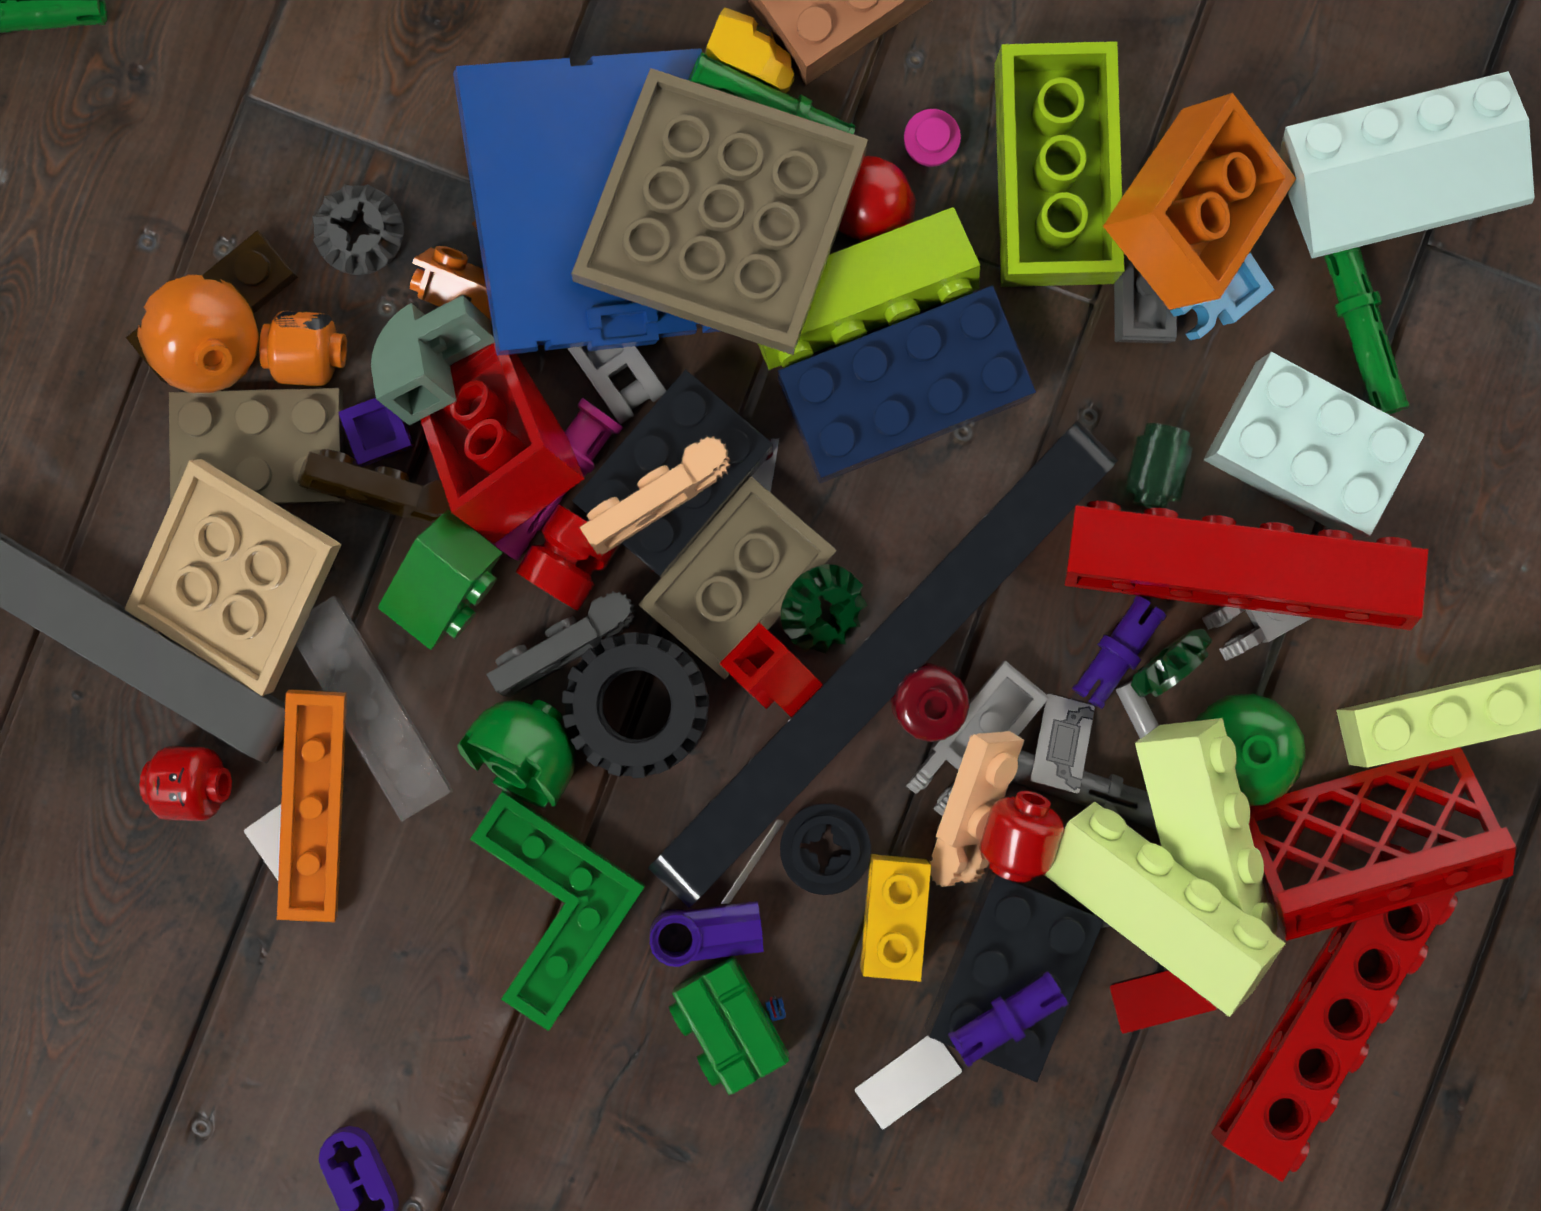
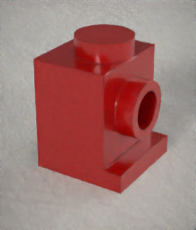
(770, 671)

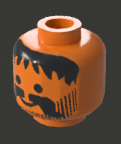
(302, 348)

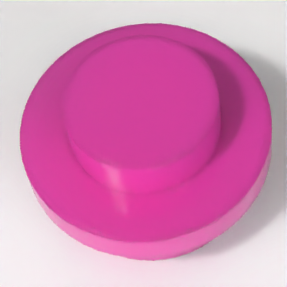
(932, 137)

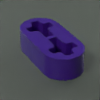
(369, 1167)

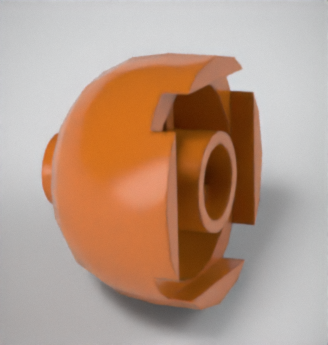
(199, 334)

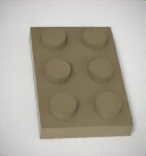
(256, 437)
(735, 574)

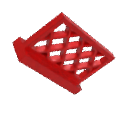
(1402, 877)

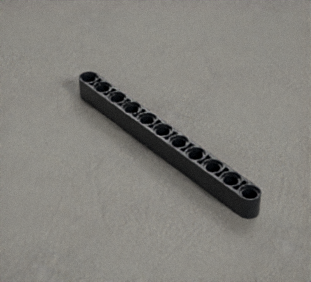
(881, 663)

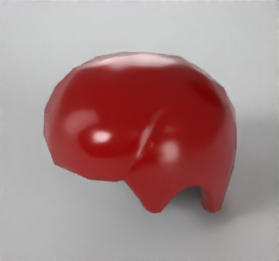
(878, 201)

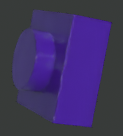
(374, 432)

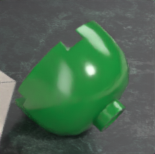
(1266, 744)
(523, 748)

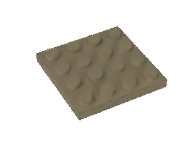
(720, 211)

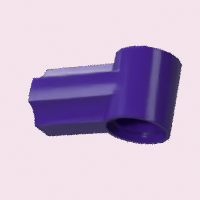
(714, 931)

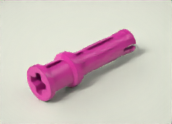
(587, 436)

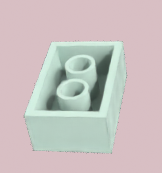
(1313, 446)

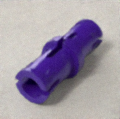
(1119, 652)
(1008, 1019)

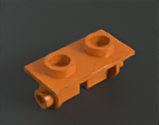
(449, 277)

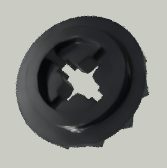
(842, 870)

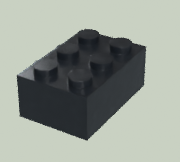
(677, 420)
(1005, 947)

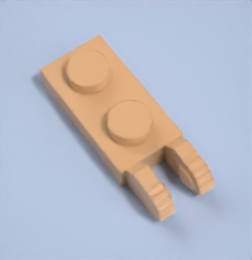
(658, 495)
(980, 781)

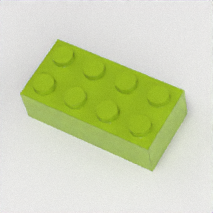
(1058, 163)

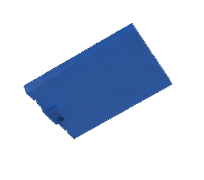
(537, 166)

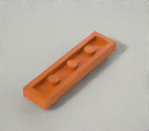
(311, 805)

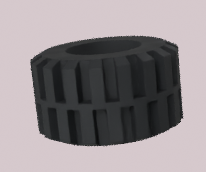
(586, 714)

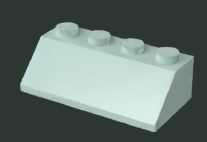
(1409, 164)

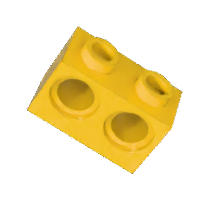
(895, 917)

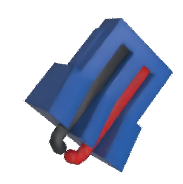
(776, 1008)

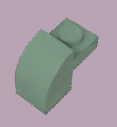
(416, 354)

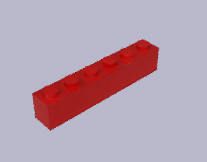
(1247, 566)

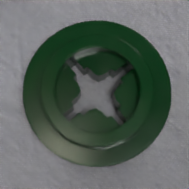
(802, 607)
(1172, 663)

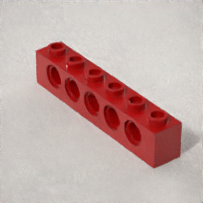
(1306, 1026)

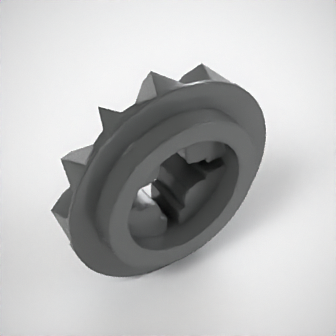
(370, 251)

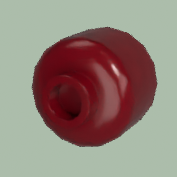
(931, 703)

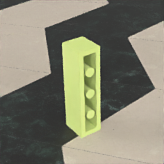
(1442, 717)
(1203, 812)
(1163, 908)

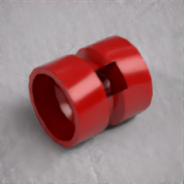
(564, 560)

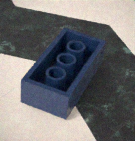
(906, 384)

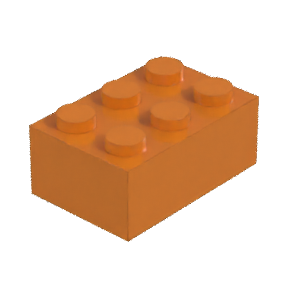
(1200, 202)

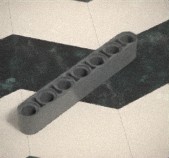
(137, 652)

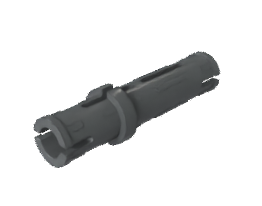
(1139, 813)

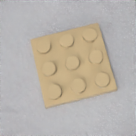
(232, 576)

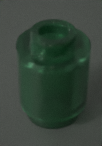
(1159, 466)

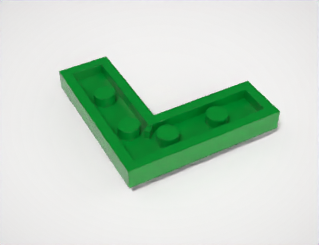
(594, 896)

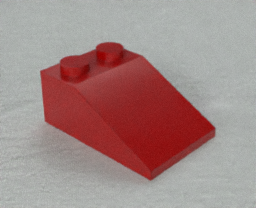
(499, 445)

